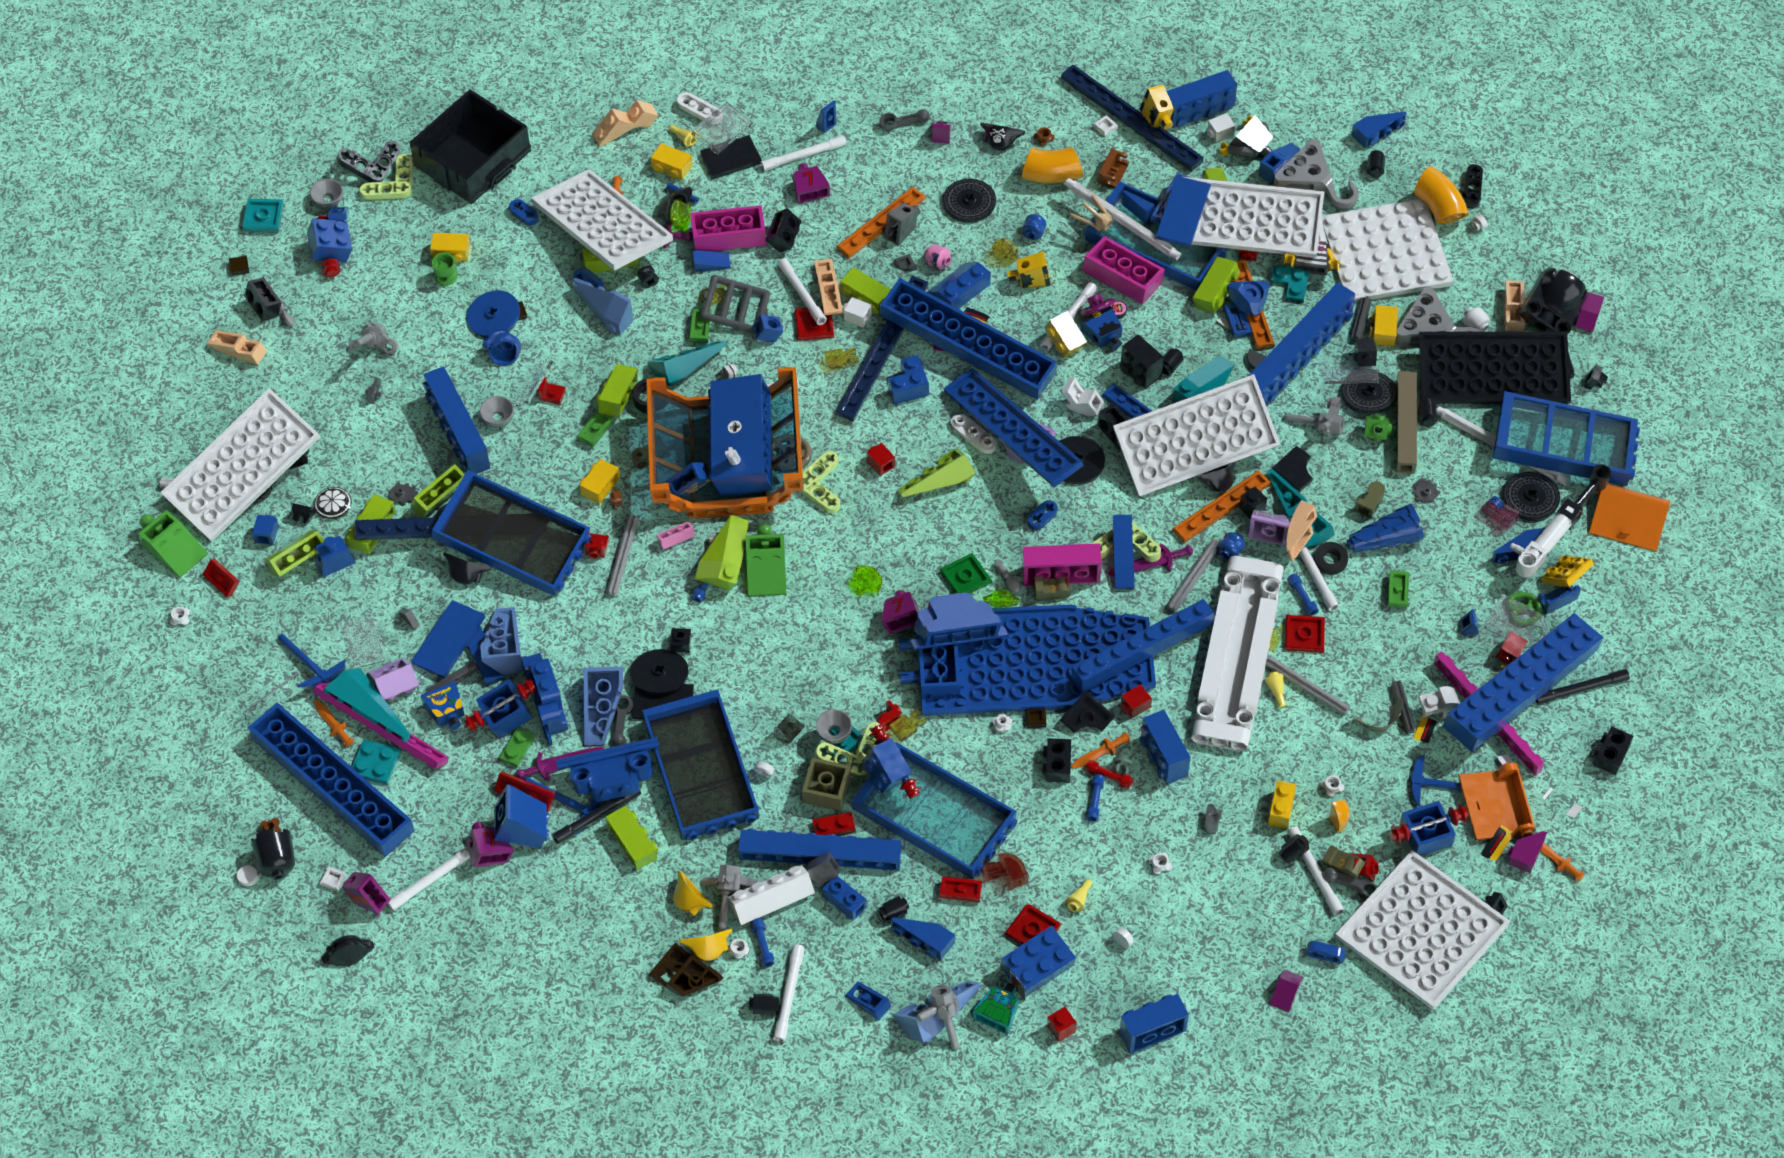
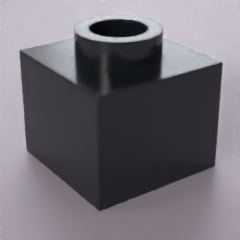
(680, 640)

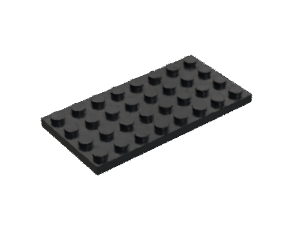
(1486, 364)

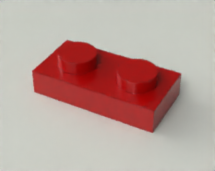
(221, 577)
(835, 824)
(960, 889)

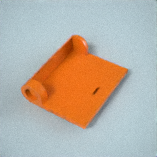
(1629, 517)
(1499, 801)

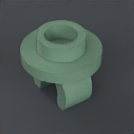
(1123, 762)

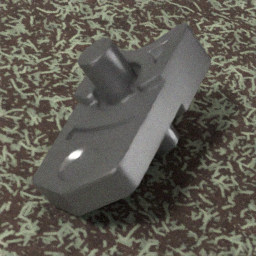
(373, 392)
(1212, 818)

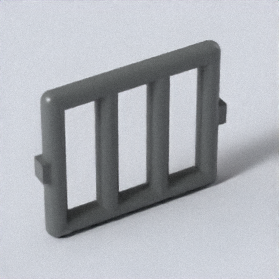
(731, 284)

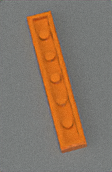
(877, 224)
(1258, 323)
(1219, 507)

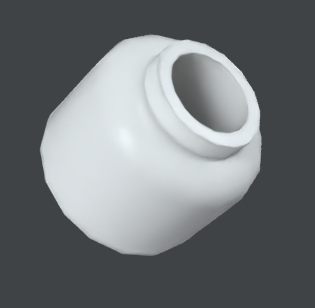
(1476, 318)

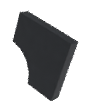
(1293, 468)
(1087, 713)

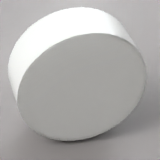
(764, 769)
(247, 875)
(1123, 938)

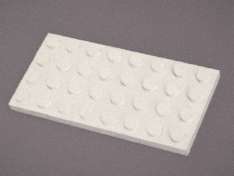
(1260, 218)
(602, 219)
(1196, 435)
(240, 464)

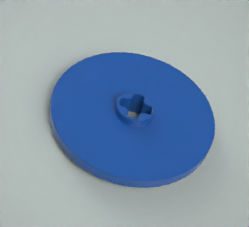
(498, 301)

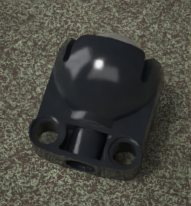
(1554, 300)

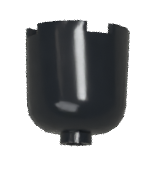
(274, 853)

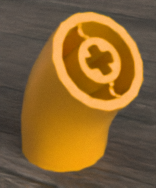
(1052, 166)
(1440, 196)

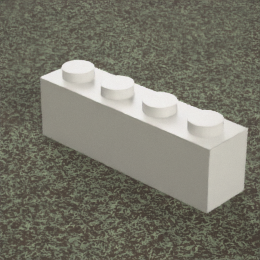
(771, 894)

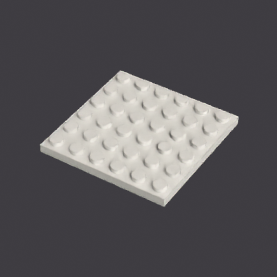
(1387, 250)
(1422, 929)

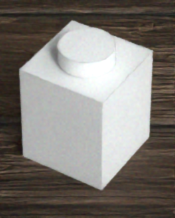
(1220, 128)
(857, 312)

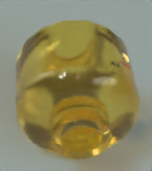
(1005, 250)

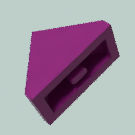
(941, 132)
(1286, 990)

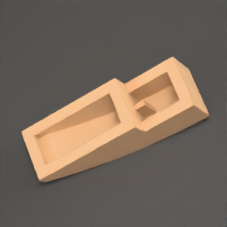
(1513, 299)
(237, 346)
(1300, 528)

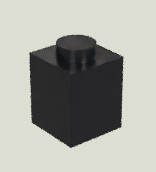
(1365, 352)
(1252, 500)

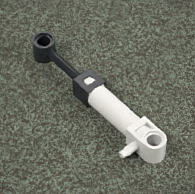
(1565, 519)

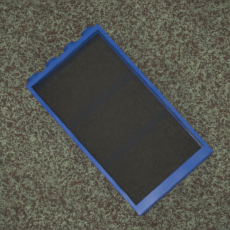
(511, 533)
(701, 765)

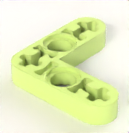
(399, 183)
(814, 485)
(1142, 548)
(857, 757)

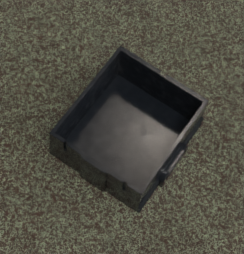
(470, 146)

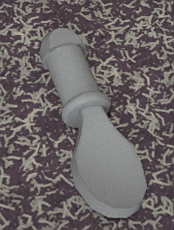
(288, 318)
(1012, 583)

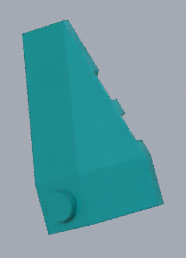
(678, 367)
(1204, 379)

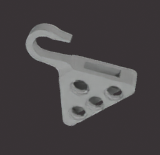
(1312, 173)
(1426, 316)

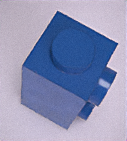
(844, 897)

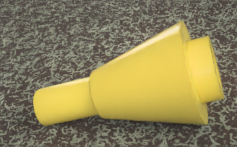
(684, 135)
(1276, 684)
(1076, 900)

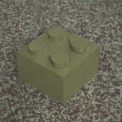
(826, 784)

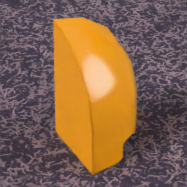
(1339, 814)

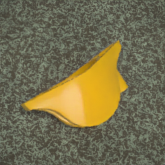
(688, 897)
(708, 947)

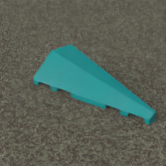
(1290, 500)
(365, 700)

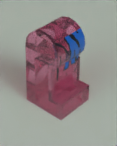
(1501, 512)

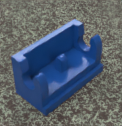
(1558, 598)

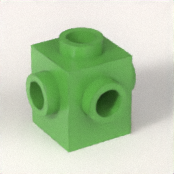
(1377, 434)

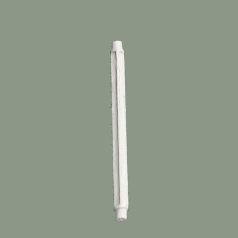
(1124, 220)
(1489, 438)

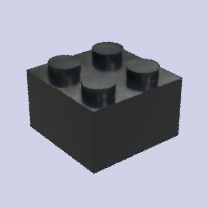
(1141, 361)

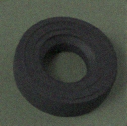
(1335, 548)

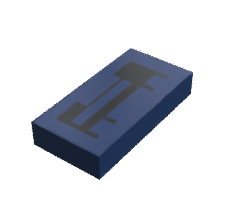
(1237, 321)

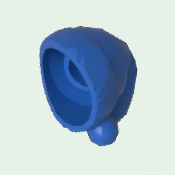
(502, 347)

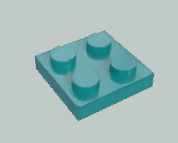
(263, 215)
(376, 761)

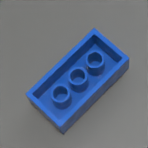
(1202, 98)

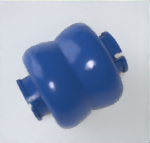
(1034, 226)
(1231, 545)

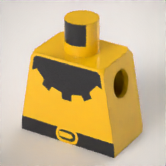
(1157, 107)
(1031, 271)

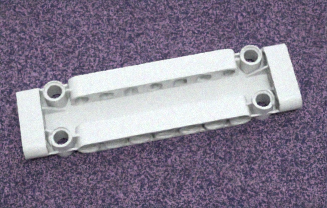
(1237, 653)

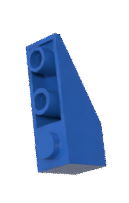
(1373, 128)
(1276, 160)
(1505, 553)
(929, 936)

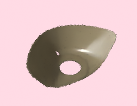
(1395, 711)

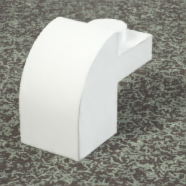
(1082, 401)
(1439, 702)

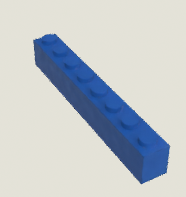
(1142, 645)
(803, 848)

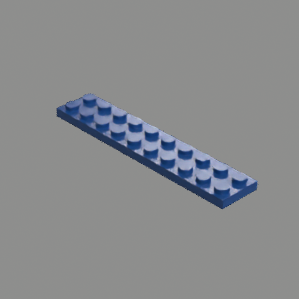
(1013, 427)

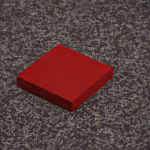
(807, 327)
(1304, 633)
(1029, 924)

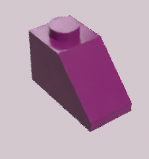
(1526, 851)

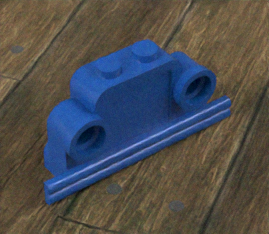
(955, 621)
(547, 696)
(612, 770)

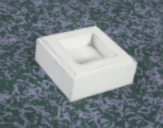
(1105, 126)
(333, 879)

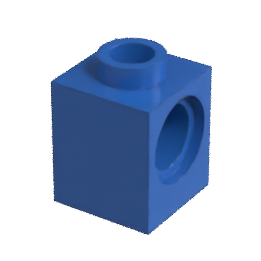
(767, 328)

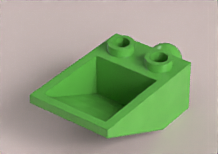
(170, 542)
(765, 563)

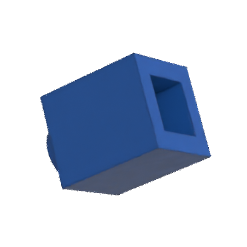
(265, 529)

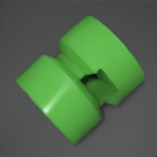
(444, 269)

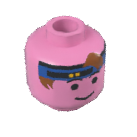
(937, 257)

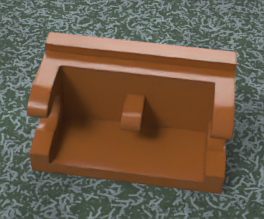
(1113, 168)

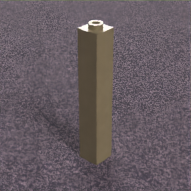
(1406, 422)

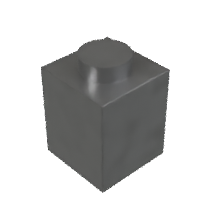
(823, 869)

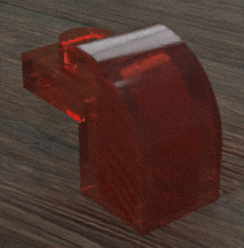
(1008, 866)

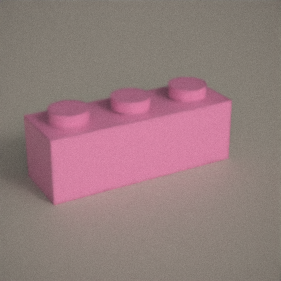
(675, 535)

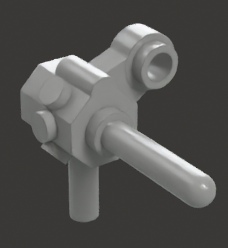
(376, 335)
(1327, 423)
(728, 882)
(944, 1006)

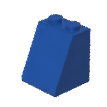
(520, 819)

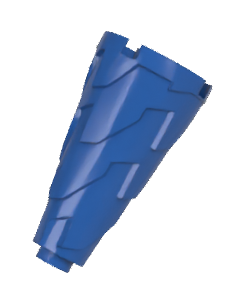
(1389, 531)

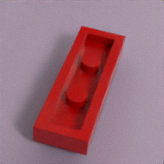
(535, 791)

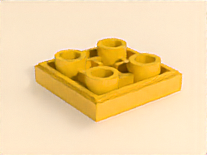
(1567, 571)

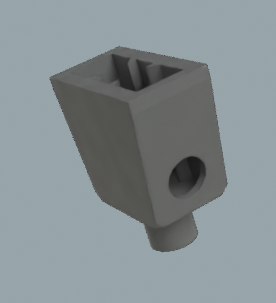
(901, 223)

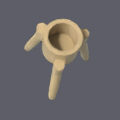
(1103, 221)

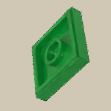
(965, 575)

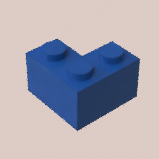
(912, 382)

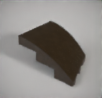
(690, 972)

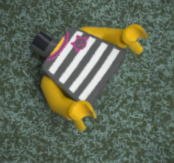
(1324, 262)

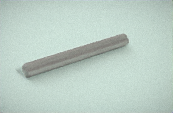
(622, 556)
(1193, 576)
(1307, 686)

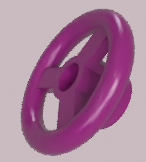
(1096, 304)

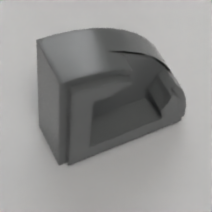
(905, 262)
(1255, 358)
(409, 618)

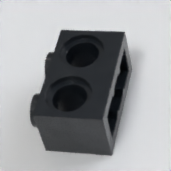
(783, 230)
(262, 299)
(1107, 419)
(1614, 751)
(1057, 760)

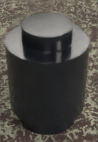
(1376, 163)
(1171, 361)
(1427, 412)
(1294, 848)
(893, 908)
(764, 1004)

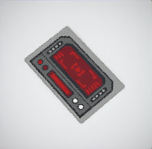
(1020, 987)

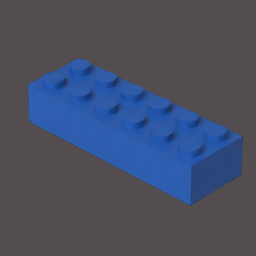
(456, 421)

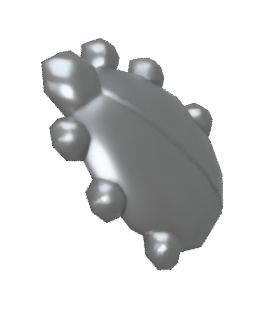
(1425, 490)
(402, 493)

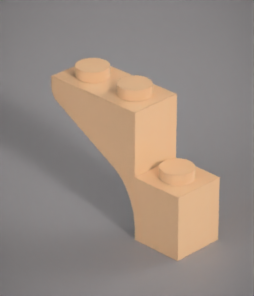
(619, 122)

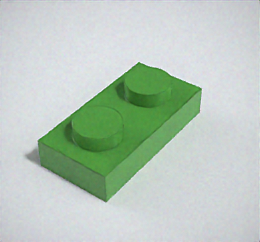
(699, 327)
(595, 428)
(1398, 589)
(517, 747)

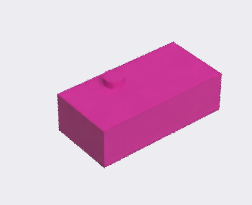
(728, 228)
(1123, 270)
(1076, 562)

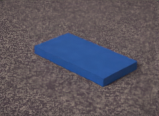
(1183, 211)
(448, 639)

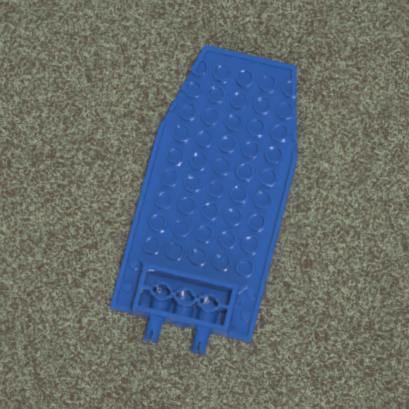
(1029, 665)

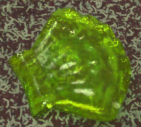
(680, 215)
(866, 580)
(1001, 599)

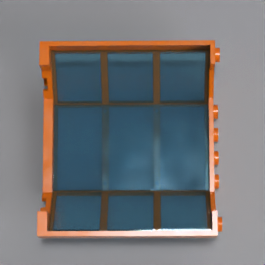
(680, 437)

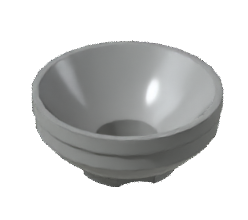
(326, 187)
(495, 405)
(834, 719)

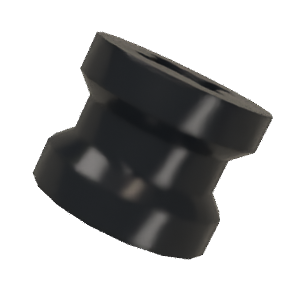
(648, 276)

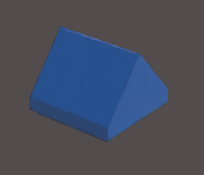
(1469, 623)

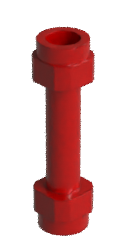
(1125, 780)

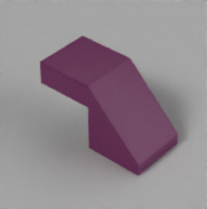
(1589, 312)

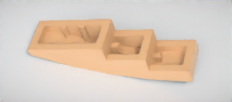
(828, 287)

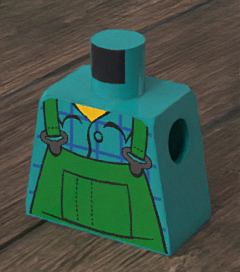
(998, 1008)

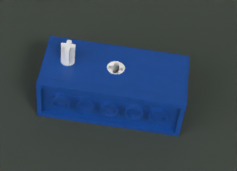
(740, 435)

